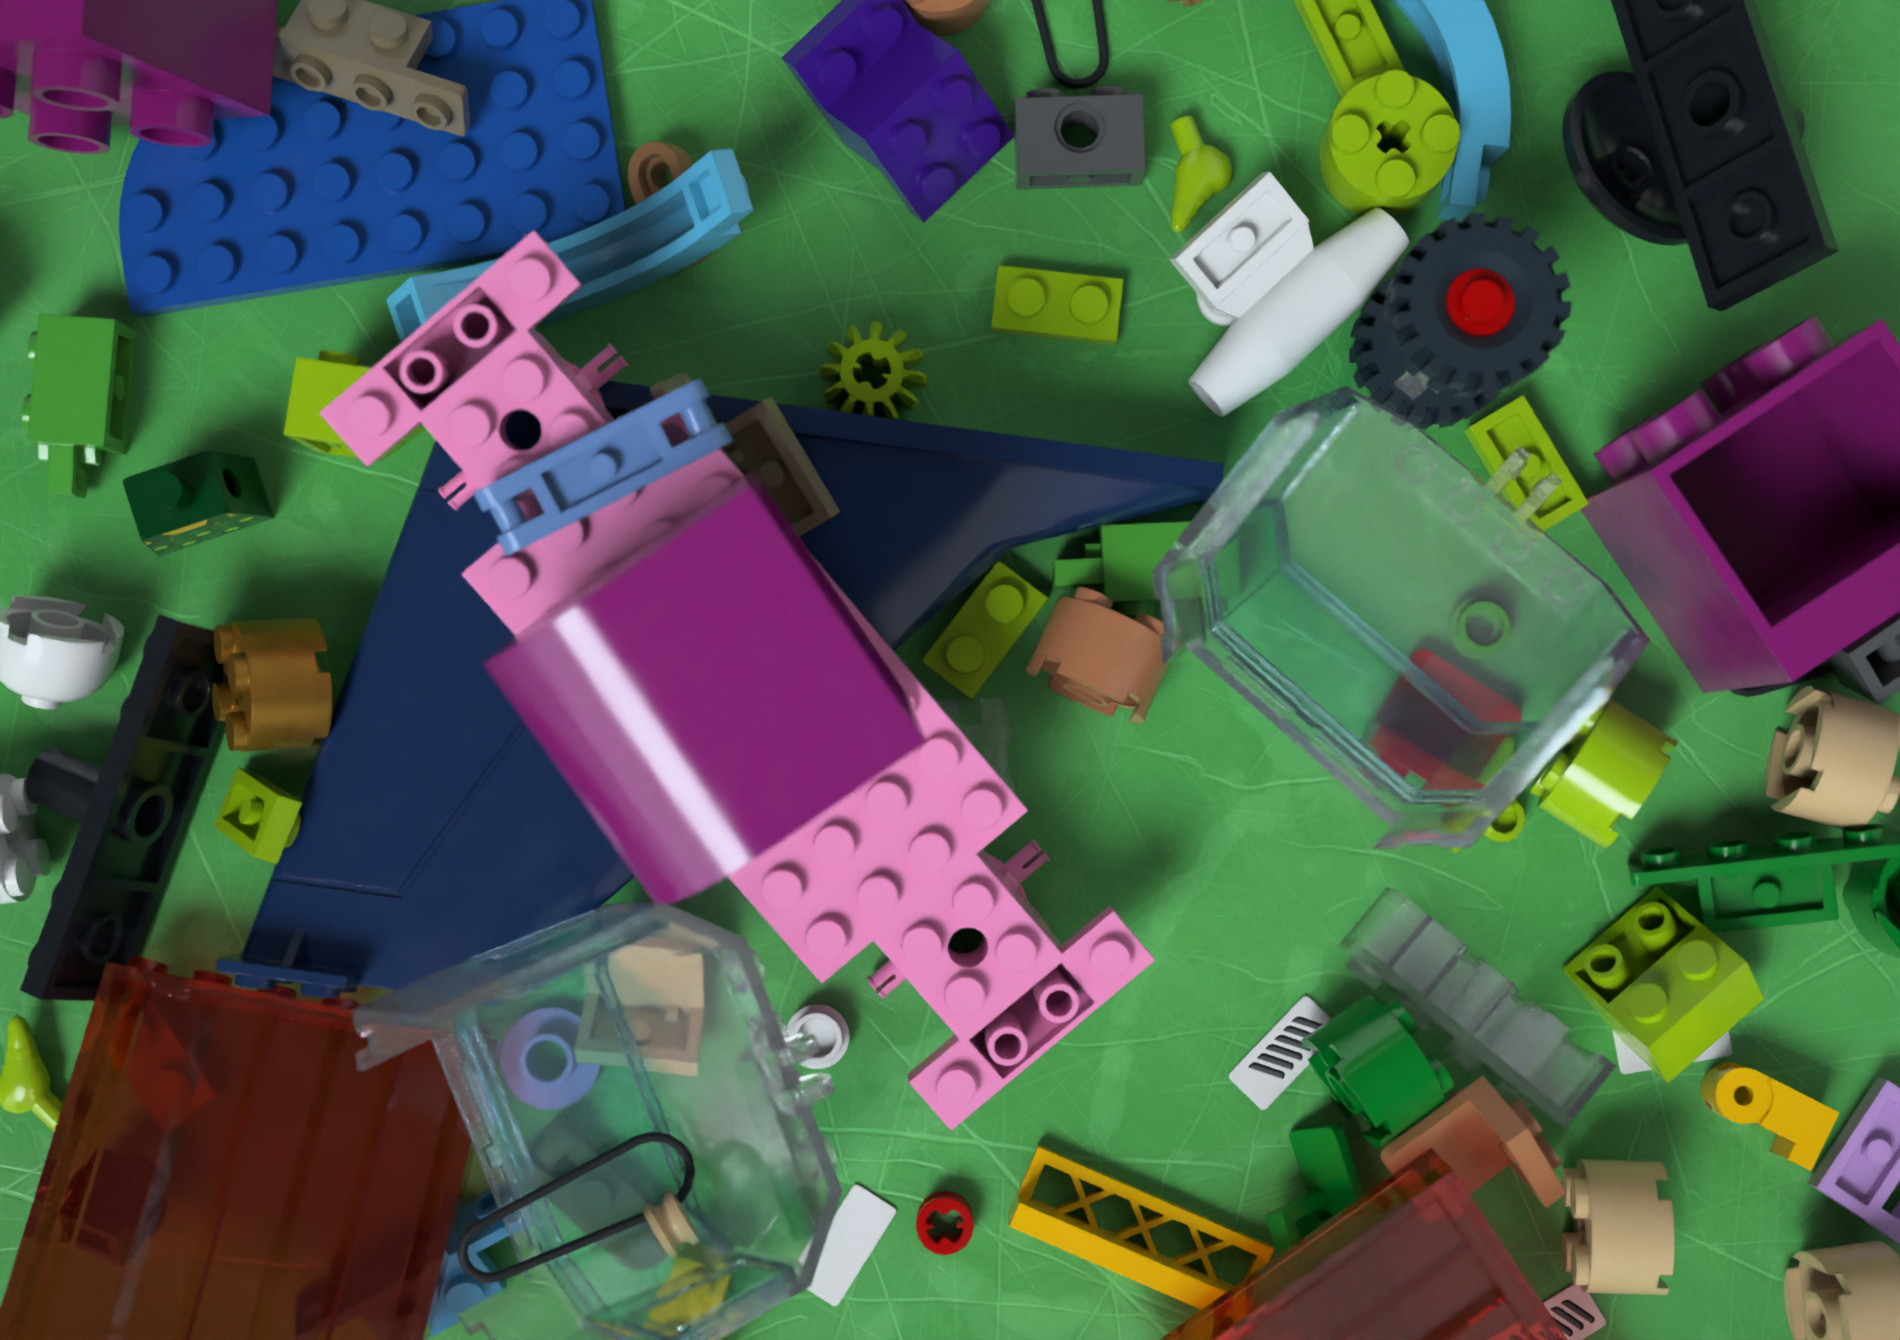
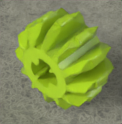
(882, 356)

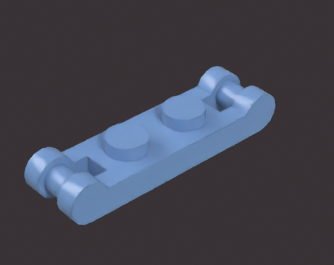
(602, 467)

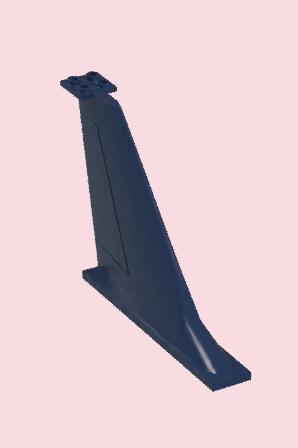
(439, 811)

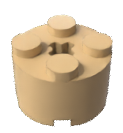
(1834, 760)
(1620, 1227)
(1844, 1293)

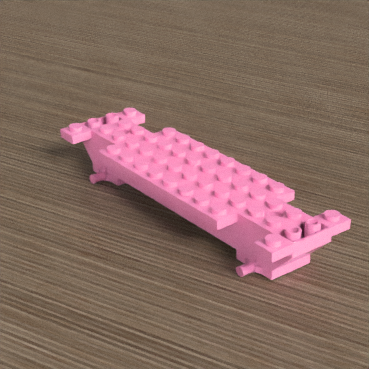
(883, 864)

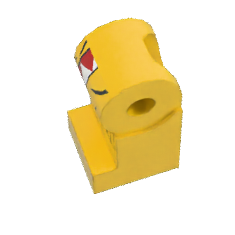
(1755, 1098)

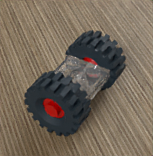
(1460, 321)

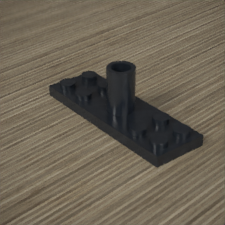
(1727, 143)
(128, 812)

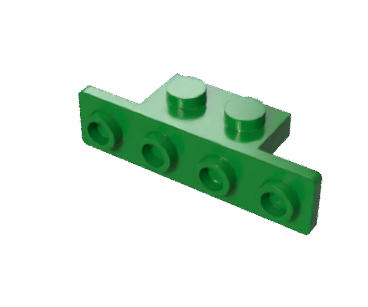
(1767, 883)
(1328, 1179)

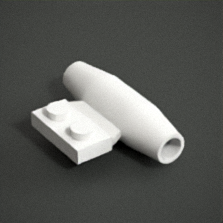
(1281, 289)

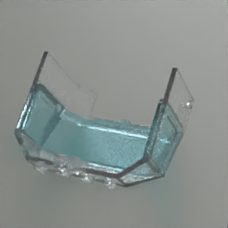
(1395, 615)
(612, 1035)

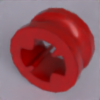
(945, 1243)

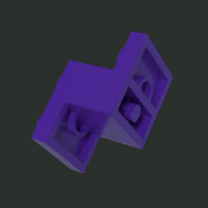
(899, 99)

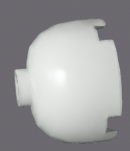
(53, 652)

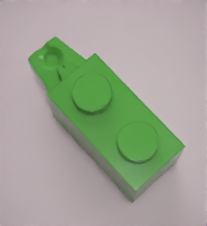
(78, 396)
(1121, 564)

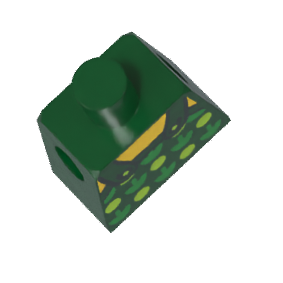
(191, 503)

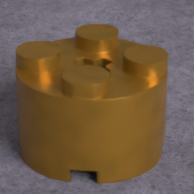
(272, 684)

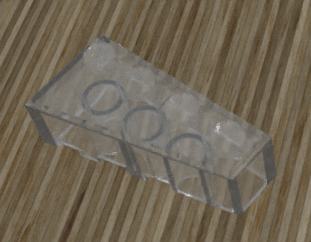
(1473, 1009)

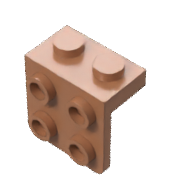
(1479, 1139)

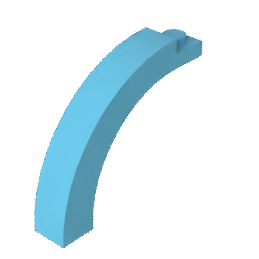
(1475, 85)
(618, 254)

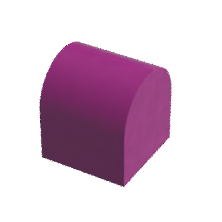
(708, 694)

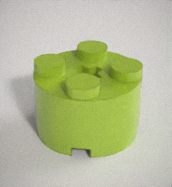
(1395, 110)
(1605, 772)

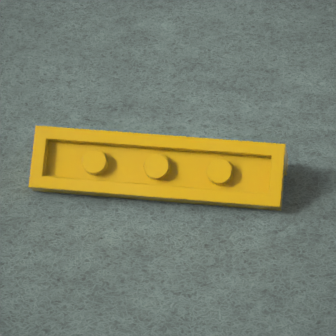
(1117, 1252)

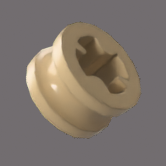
(670, 1224)

